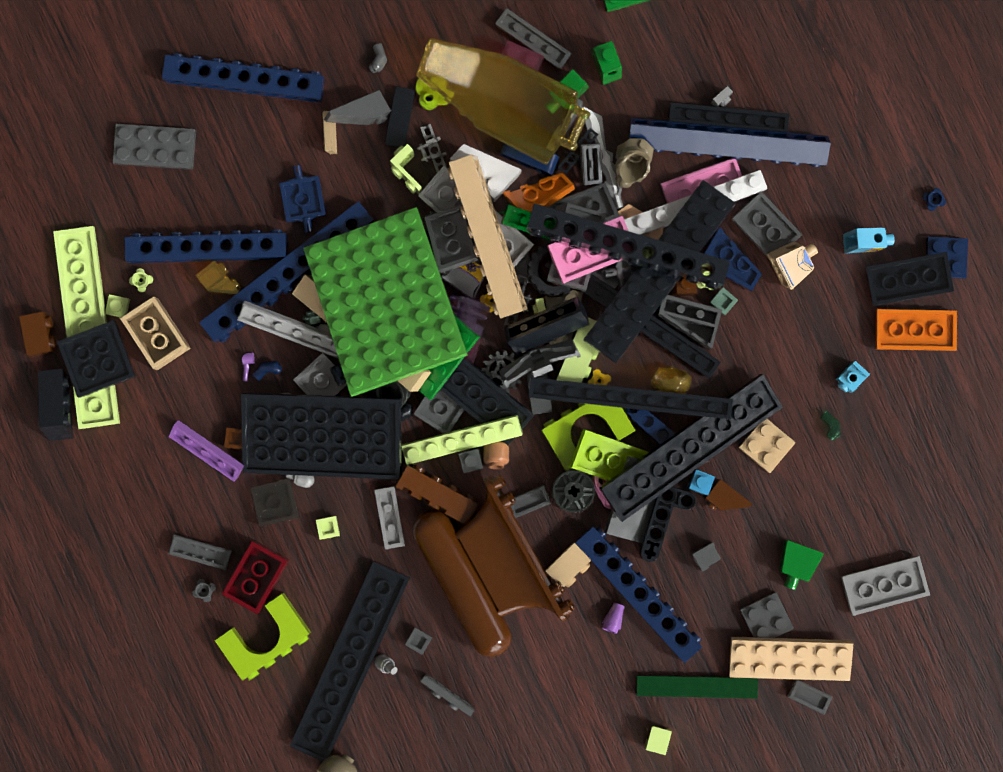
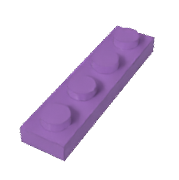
(206, 451)

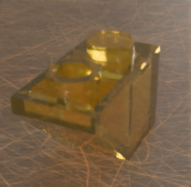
(216, 281)

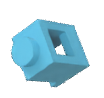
(844, 381)

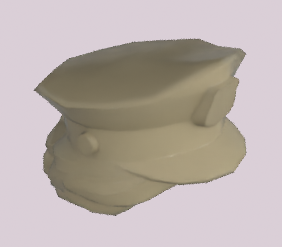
(632, 161)

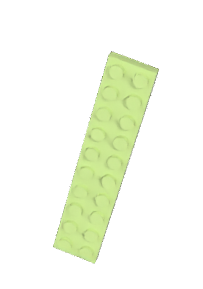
(84, 310)

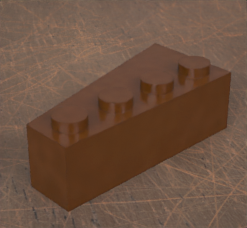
(438, 495)

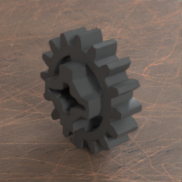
(493, 374)

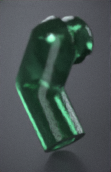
(834, 426)

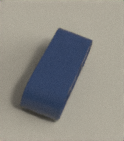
(516, 156)

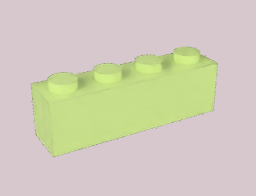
(575, 368)

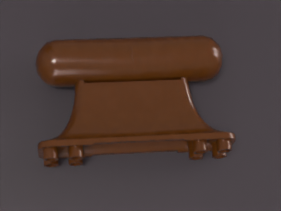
(488, 569)

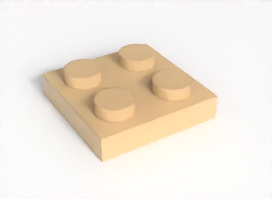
(767, 445)

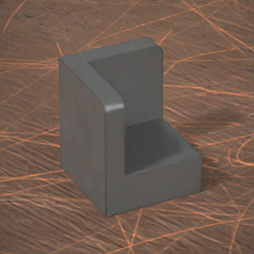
(705, 556)

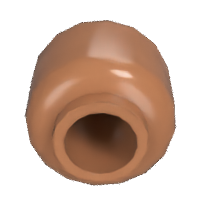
(496, 455)

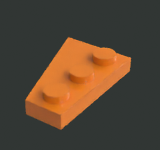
(543, 193)

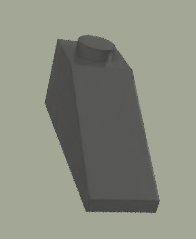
(362, 111)

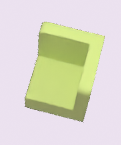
(658, 740)

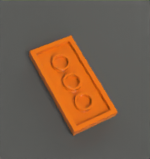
(916, 330)

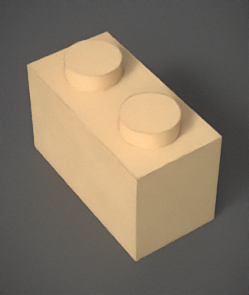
(569, 565)

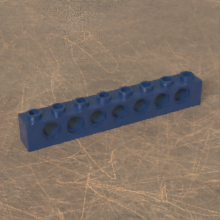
(312, 93)
(135, 243)
(683, 650)

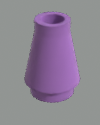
(613, 619)

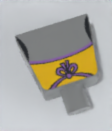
(466, 278)

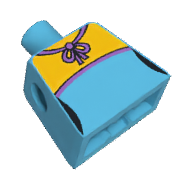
(866, 240)

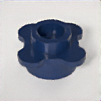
(928, 197)

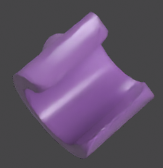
(247, 359)

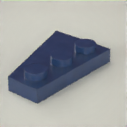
(740, 269)

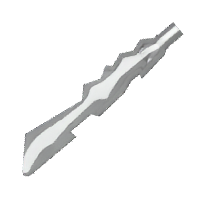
(595, 122)

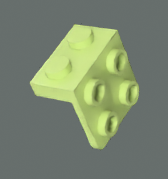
(401, 158)

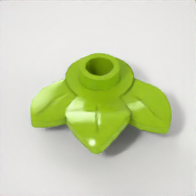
(424, 92)

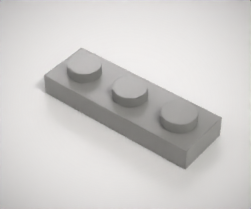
(389, 517)

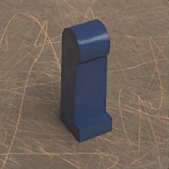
(650, 424)

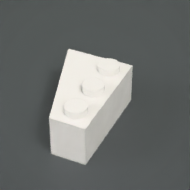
(497, 173)

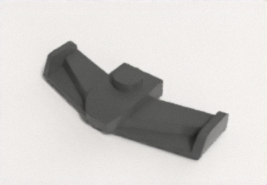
(538, 361)

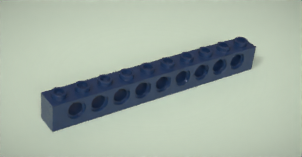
(212, 323)

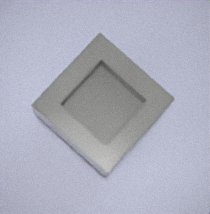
(722, 98)

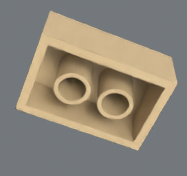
(155, 333)

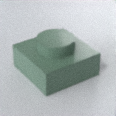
(723, 301)

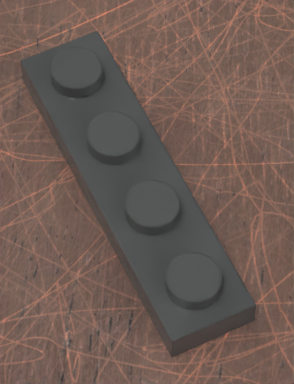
(533, 39)

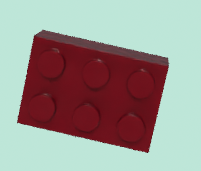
(255, 577)

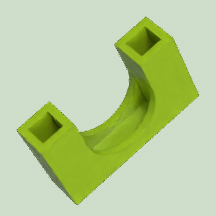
(559, 432)
(248, 661)

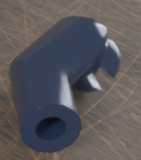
(267, 367)

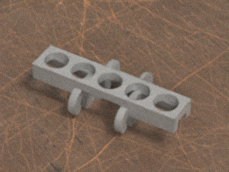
(434, 156)

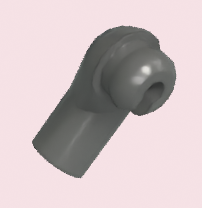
(380, 59)

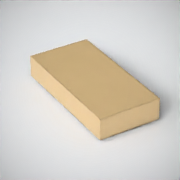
(330, 140)

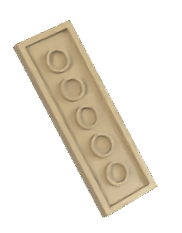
(790, 658)

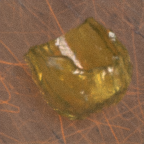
(671, 380)

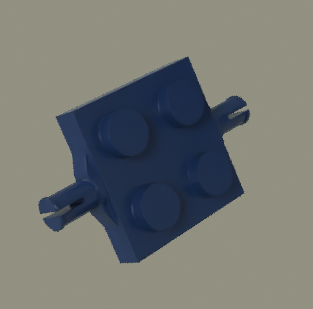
(302, 199)

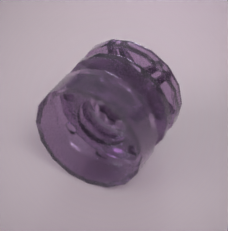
(469, 310)

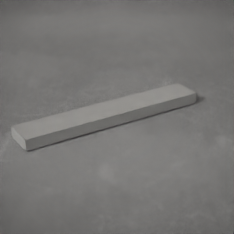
(287, 328)

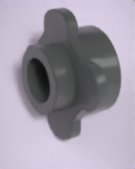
(201, 584)

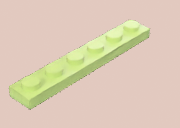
(461, 439)

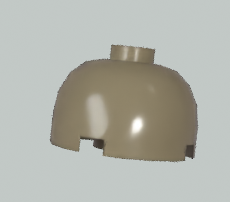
(337, 764)

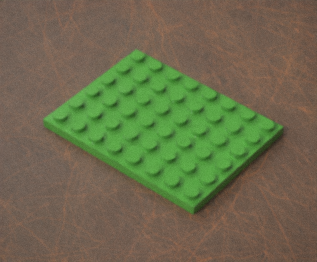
(384, 302)

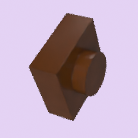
(233, 438)

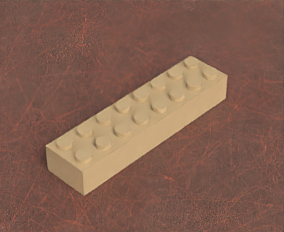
(487, 236)

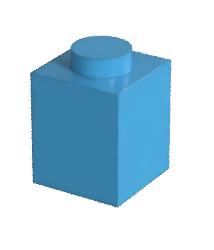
(700, 482)

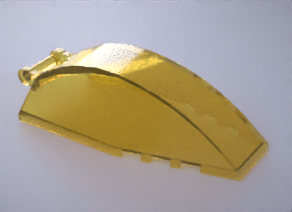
(504, 97)

